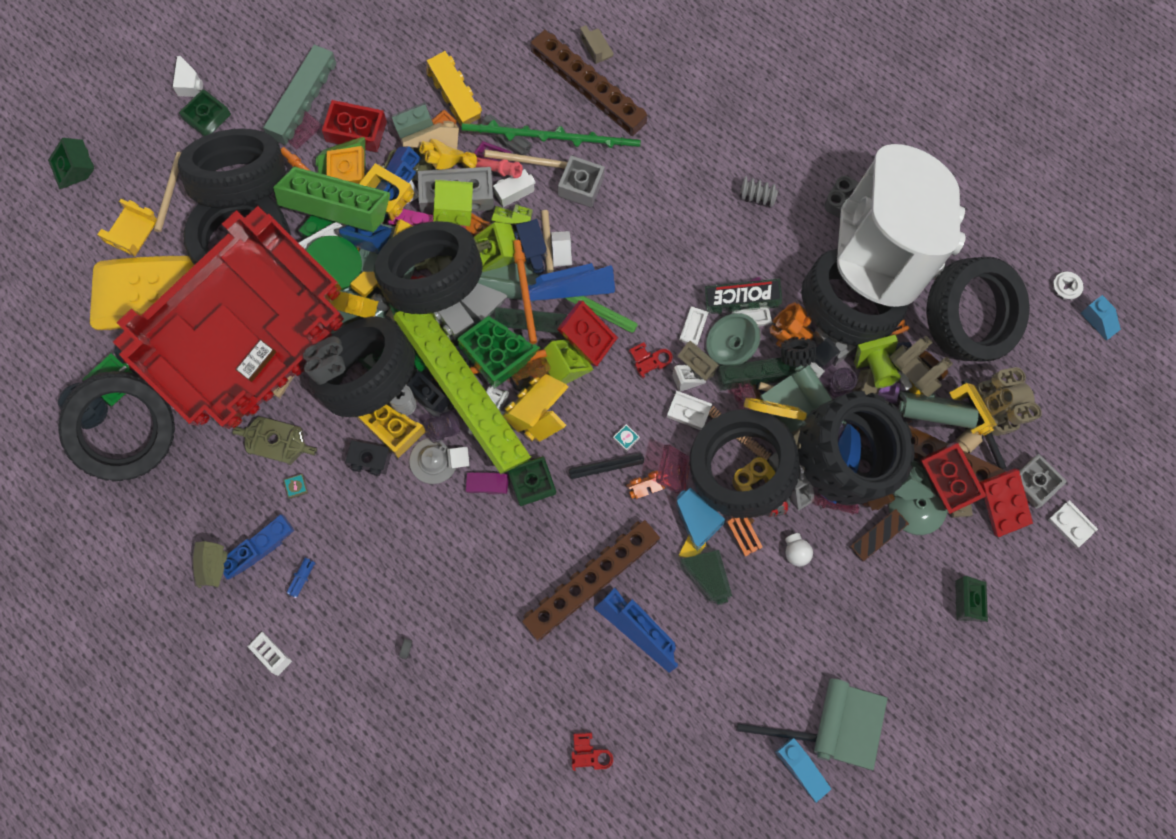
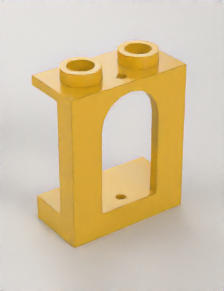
(406, 191)

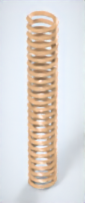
(750, 446)

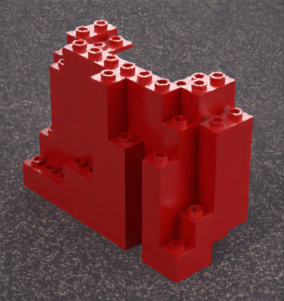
(207, 323)

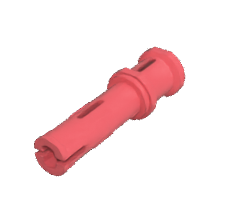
(503, 167)

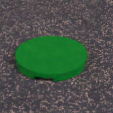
(338, 258)

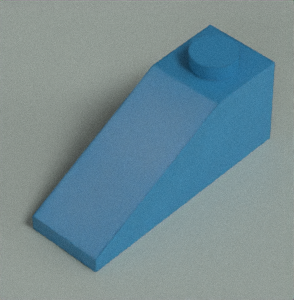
(803, 769)

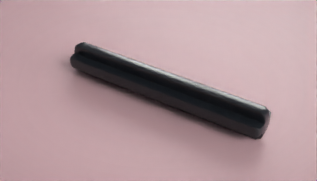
(607, 465)

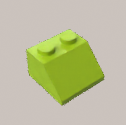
(453, 202)
(502, 247)
(566, 361)

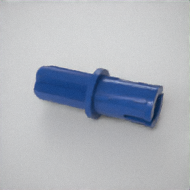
(300, 577)

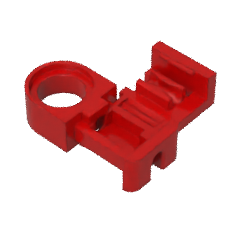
(646, 362)
(584, 754)

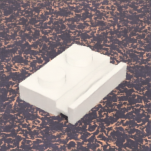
(689, 410)
(1072, 524)

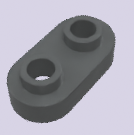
(382, 304)

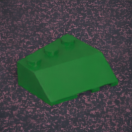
(496, 350)

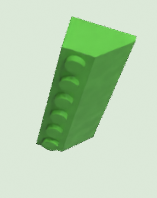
(332, 198)

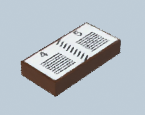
(256, 360)

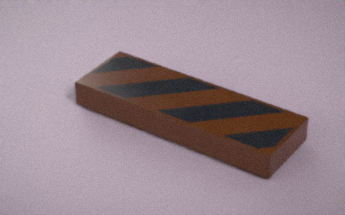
(879, 535)

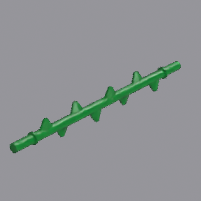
(559, 134)

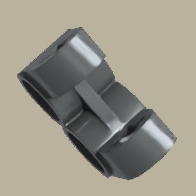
(839, 195)
(321, 360)

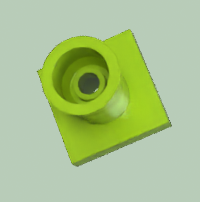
(877, 355)

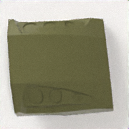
(208, 563)

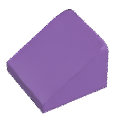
(890, 393)

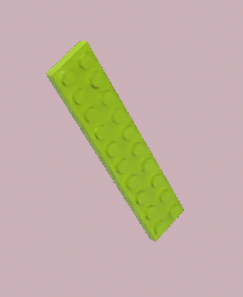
(463, 390)

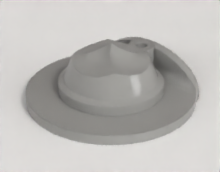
(430, 462)

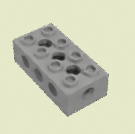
(482, 186)

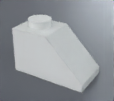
(186, 79)

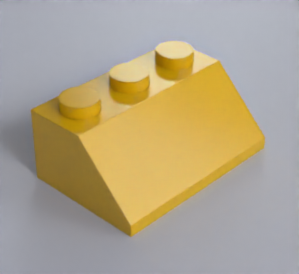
(533, 402)

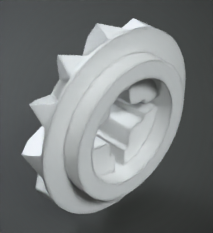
(1075, 289)

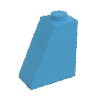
(698, 517)

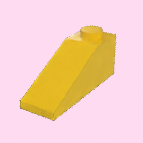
(355, 305)
(545, 427)

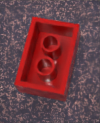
(352, 121)
(952, 477)

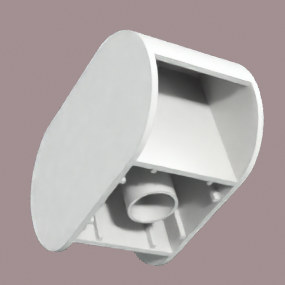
(899, 226)

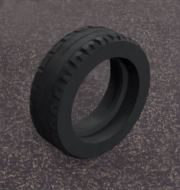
(236, 186)
(206, 219)
(435, 291)
(1011, 309)
(835, 316)
(382, 381)
(736, 425)
(108, 468)

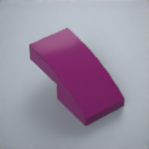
(487, 483)

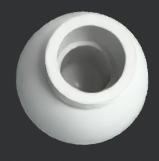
(798, 551)

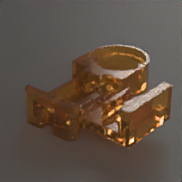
(532, 369)

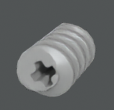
(758, 191)
(404, 402)

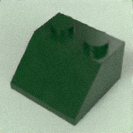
(70, 162)

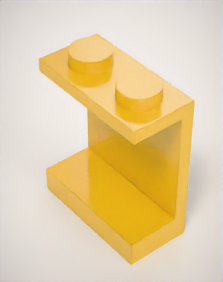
(130, 228)
(969, 390)

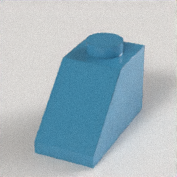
(1102, 317)

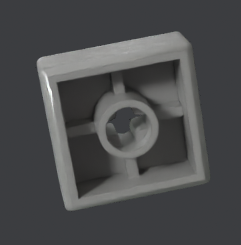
(1049, 482)

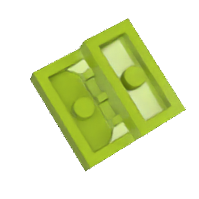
(519, 215)

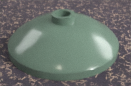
(727, 334)
(921, 519)

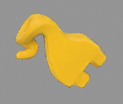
(445, 157)

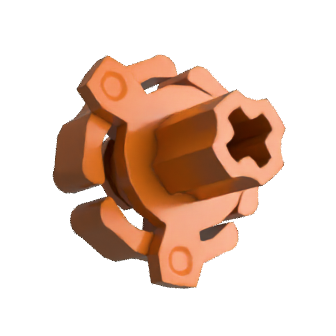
(793, 322)

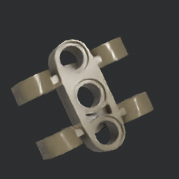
(916, 370)
(1009, 400)

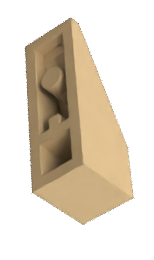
(444, 132)

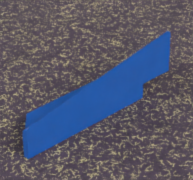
(402, 166)
(573, 283)
(639, 628)

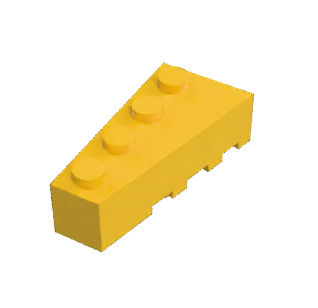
(453, 89)
(393, 429)

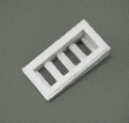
(278, 663)

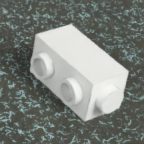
(513, 189)

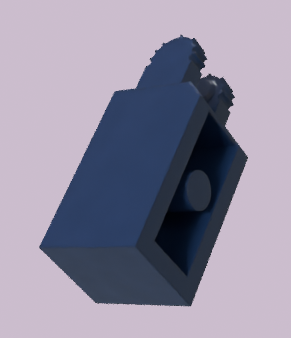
(532, 244)

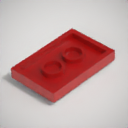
(587, 333)
(1006, 502)

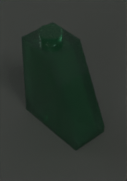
(709, 576)

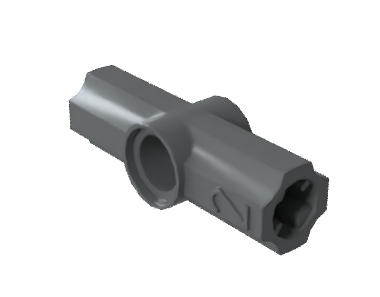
(518, 143)

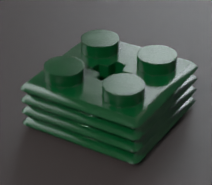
(214, 112)
(538, 471)

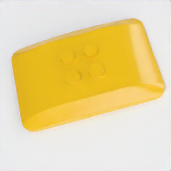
(131, 284)

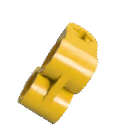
(751, 475)

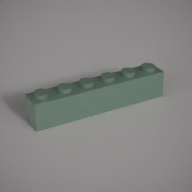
(300, 94)

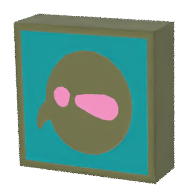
(295, 486)

